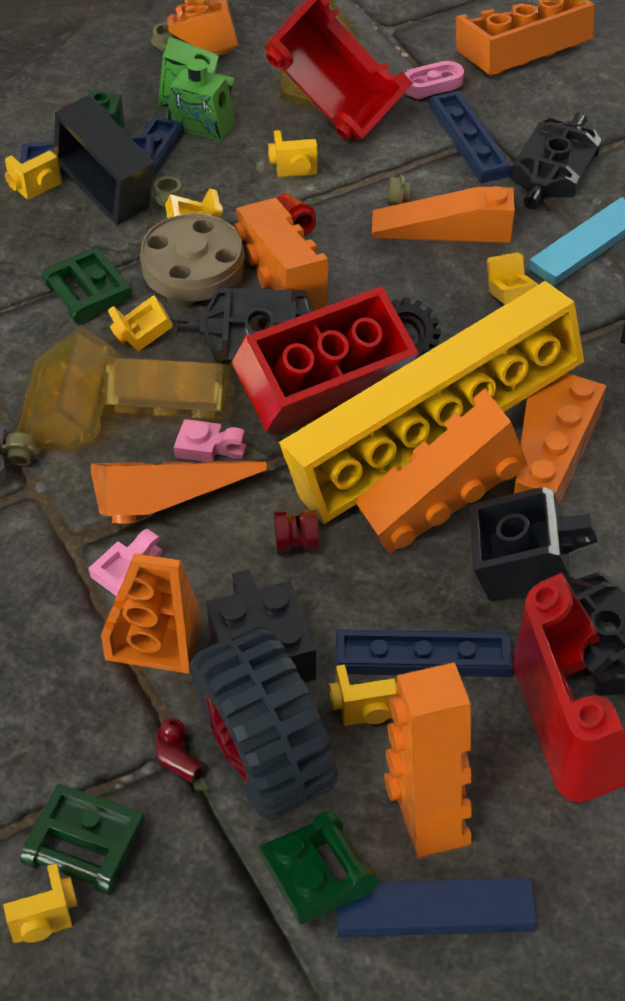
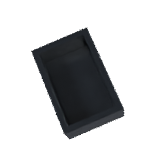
(103, 159)

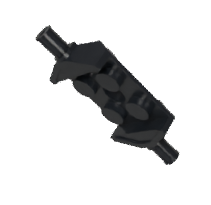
(553, 172)
(231, 311)
(604, 659)

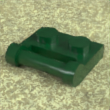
(95, 277)
(88, 824)
(305, 877)

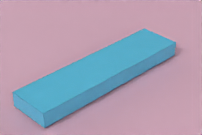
(581, 244)

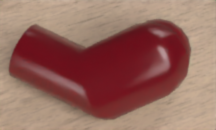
(171, 751)

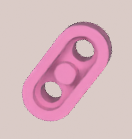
(434, 79)

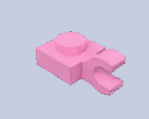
(205, 440)
(113, 565)

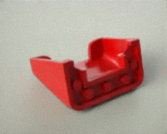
(334, 69)
(578, 737)

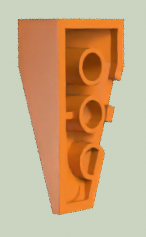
(205, 25)
(463, 215)
(145, 488)
(153, 617)

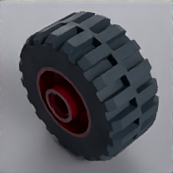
(264, 721)

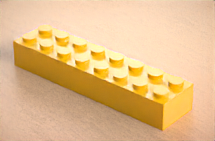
(365, 437)

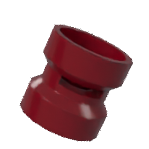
(286, 531)

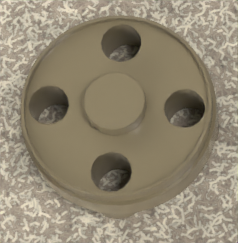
(192, 258)

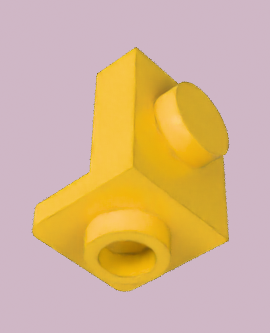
(293, 157)
(34, 175)
(210, 205)
(507, 277)
(141, 324)
(363, 701)
(42, 914)

